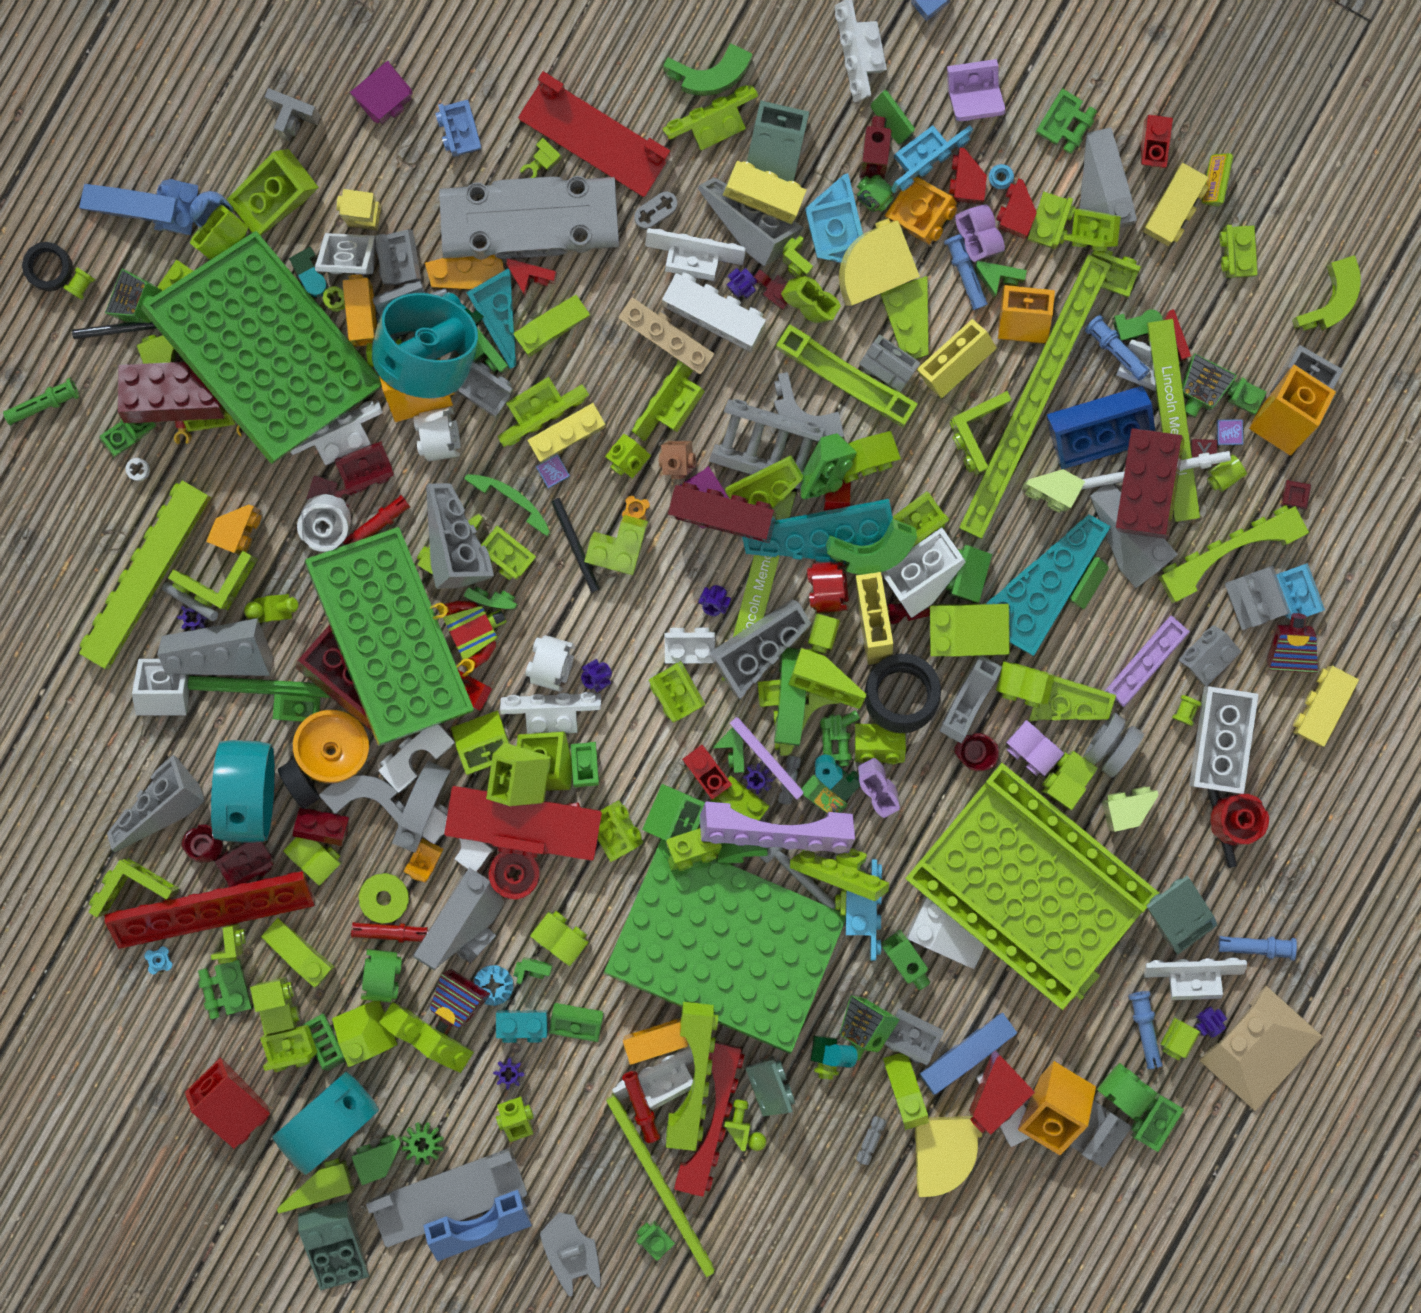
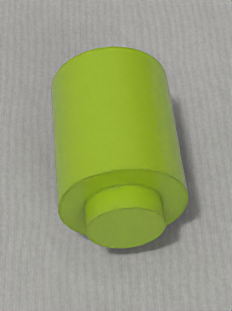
(1226, 474)

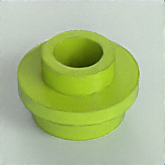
(826, 1071)

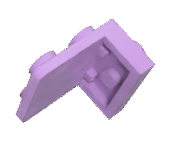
(975, 90)

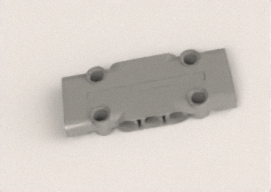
(529, 217)

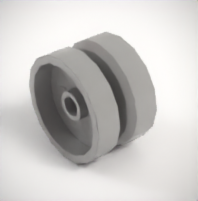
(1111, 743)

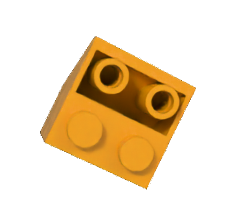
(1025, 314)
(234, 529)

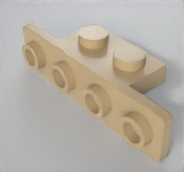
(666, 336)

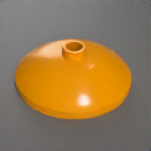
(330, 731)

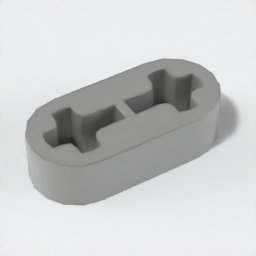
(652, 205)

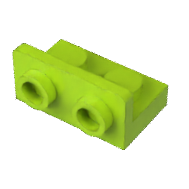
(1050, 220)
(1239, 251)
(617, 831)

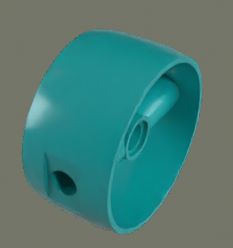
(439, 330)
(243, 791)
(325, 1123)

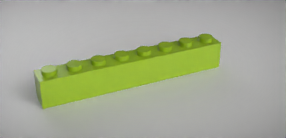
(144, 575)

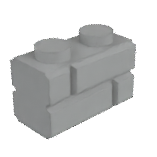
(889, 363)

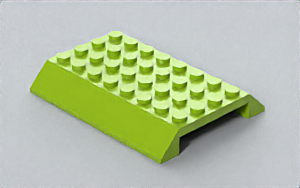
(1031, 886)

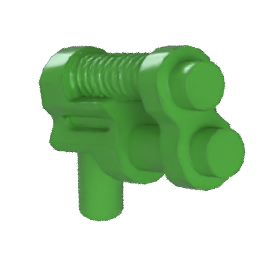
(835, 729)

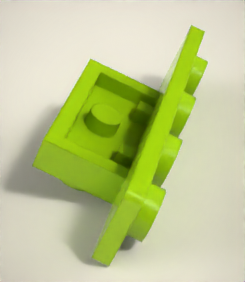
(714, 121)
(671, 403)
(538, 406)

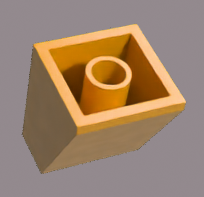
(406, 406)
(1292, 410)
(1058, 1108)

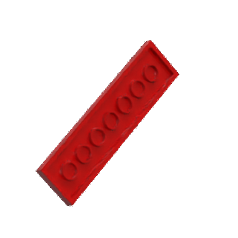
(209, 910)

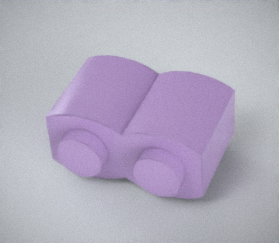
(980, 233)
(1034, 749)
(878, 787)

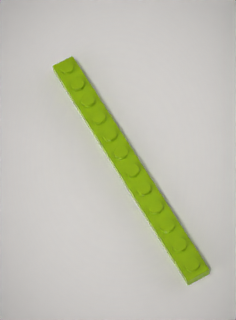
(1034, 396)

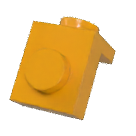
(423, 861)

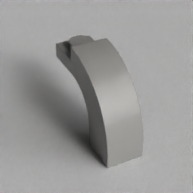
(788, 408)
(969, 698)
(340, 794)
(420, 806)

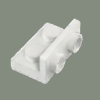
(689, 646)

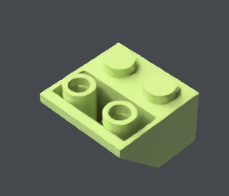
(1056, 488)
(1128, 811)

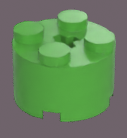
(380, 975)
(1127, 1091)

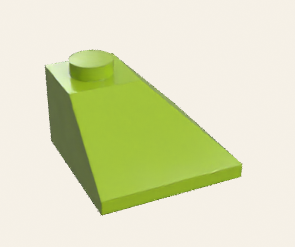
(556, 746)
(362, 1034)

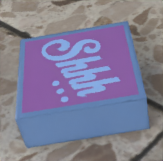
(1229, 432)
(553, 471)

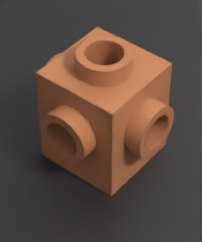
(677, 459)

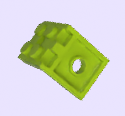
(963, 437)
(229, 589)
(116, 879)

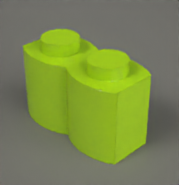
(219, 233)
(811, 299)
(823, 633)
(1025, 683)
(313, 858)
(559, 937)
(1179, 1039)

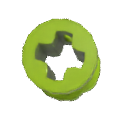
(79, 283)
(333, 291)
(1187, 710)

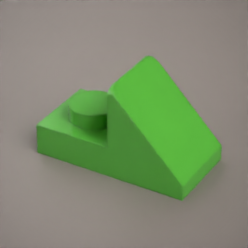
(992, 273)
(494, 360)
(294, 707)
(736, 758)
(584, 764)

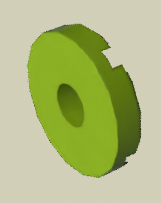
(370, 905)

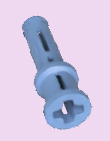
(965, 267)
(1110, 340)
(1270, 947)
(1144, 1018)

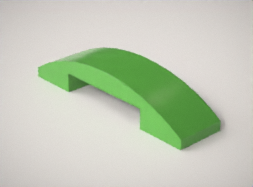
(485, 483)
(791, 703)

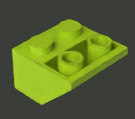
(479, 740)
(518, 776)

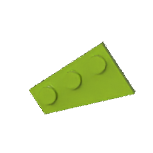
(908, 316)
(768, 484)
(1074, 701)

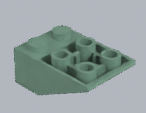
(778, 139)
(1181, 915)
(768, 1085)
(332, 1245)

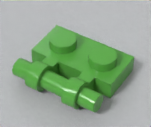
(1059, 117)
(232, 986)

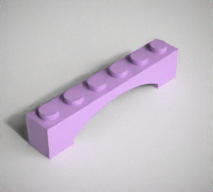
(725, 825)

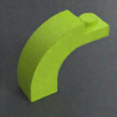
(1345, 291)

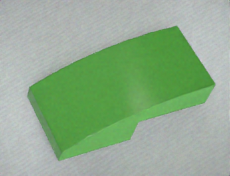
(124, 436)
(498, 601)
(734, 853)

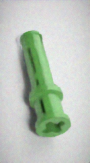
(52, 397)

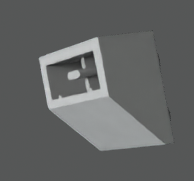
(1312, 364)

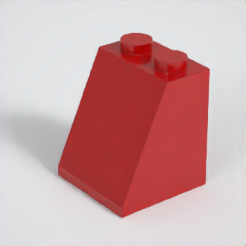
(998, 1095)
(226, 1104)

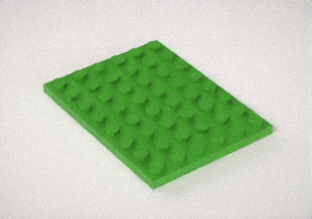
(262, 346)
(727, 944)

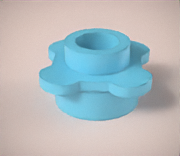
(154, 966)

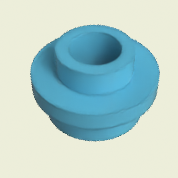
(1004, 169)

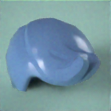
(205, 204)

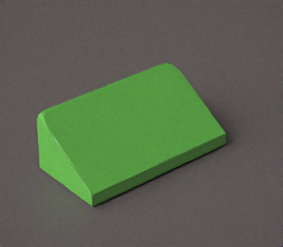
(896, 120)
(1089, 583)
(576, 1022)

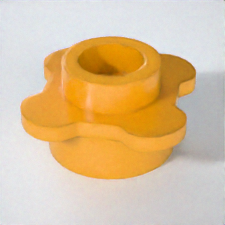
(642, 506)

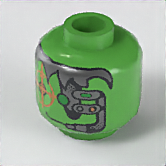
(874, 193)

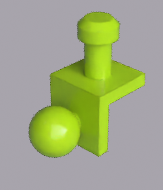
(271, 608)
(740, 1130)

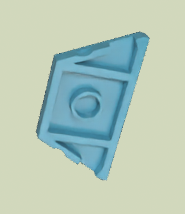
(834, 220)

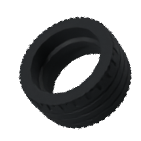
(905, 664)

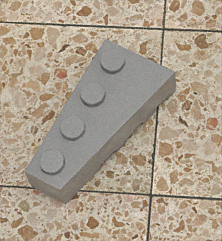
(754, 649)
(217, 650)

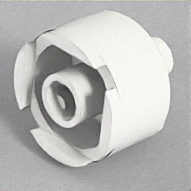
(437, 434)
(314, 532)
(551, 662)

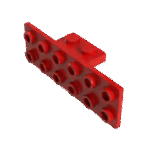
(527, 828)

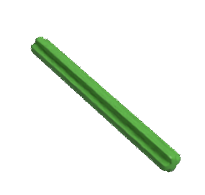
(255, 686)

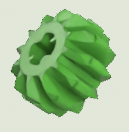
(415, 1147)

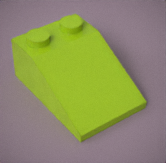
(272, 191)
(969, 629)

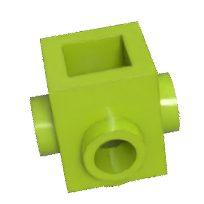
(627, 456)
(515, 1119)

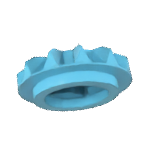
(501, 976)

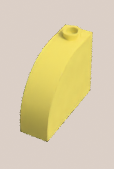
(876, 263)
(874, 617)
(944, 1153)

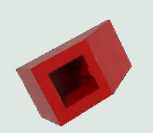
(1156, 141)
(969, 179)
(1019, 212)
(707, 772)

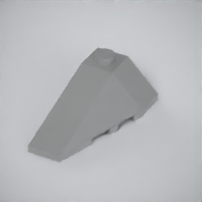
(1104, 179)
(756, 231)
(454, 548)
(1135, 554)
(165, 801)
(464, 915)

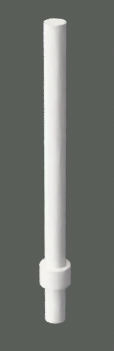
(1203, 461)

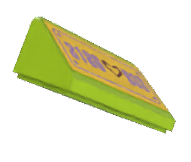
(1218, 175)

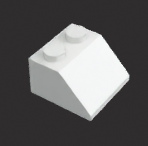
(159, 692)

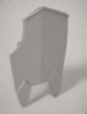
(570, 1251)

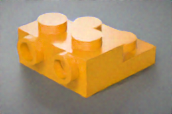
(922, 210)

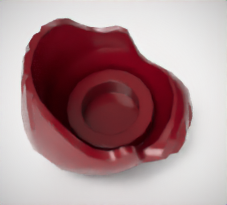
(978, 752)
(201, 845)

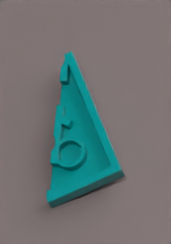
(494, 302)

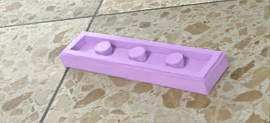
(1147, 660)
(766, 757)

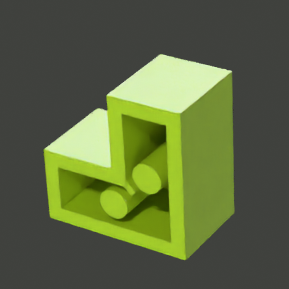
(872, 453)
(620, 552)
(1069, 780)
(275, 1005)

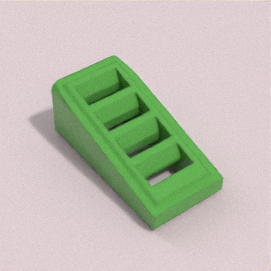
(326, 1065)

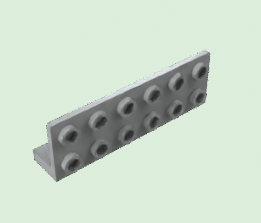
(452, 1194)

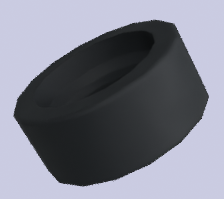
(30, 256)
(298, 784)

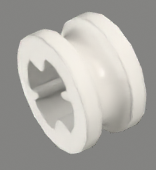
(137, 461)

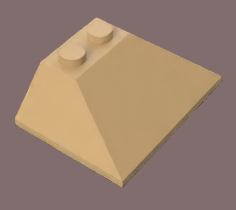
(1261, 1048)

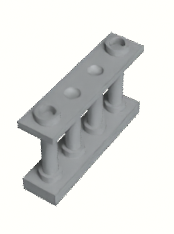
(748, 461)

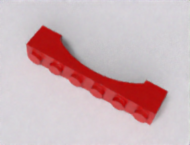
(694, 1174)

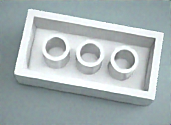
(713, 311)
(1223, 740)

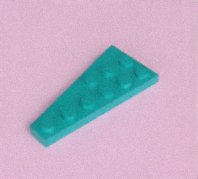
(808, 534)
(1047, 583)

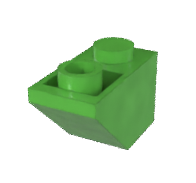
(376, 1161)

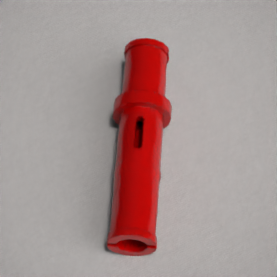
(380, 520)
(388, 932)
(644, 1116)

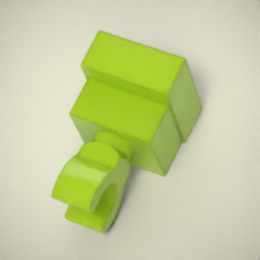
(545, 157)

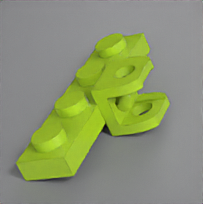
(841, 873)

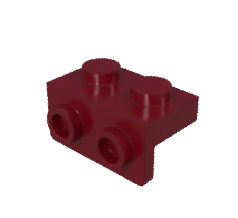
(365, 467)
(321, 826)
(244, 863)

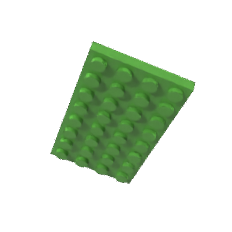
(388, 636)

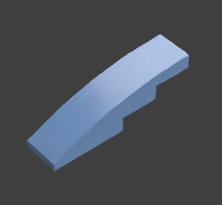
(128, 203)
(967, 1053)

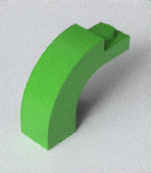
(713, 80)
(878, 556)

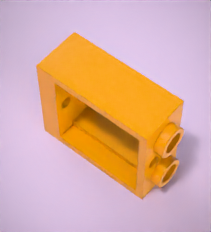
(360, 310)
(654, 1041)

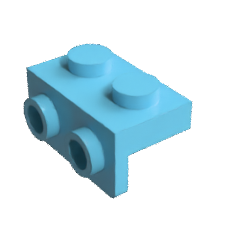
(1300, 591)

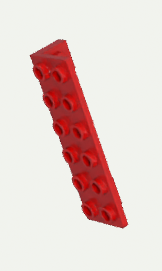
(594, 136)

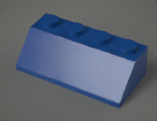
(1099, 426)

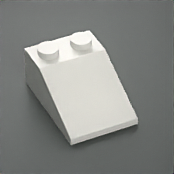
(347, 254)
(925, 572)
(944, 935)

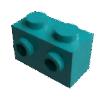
(521, 1024)

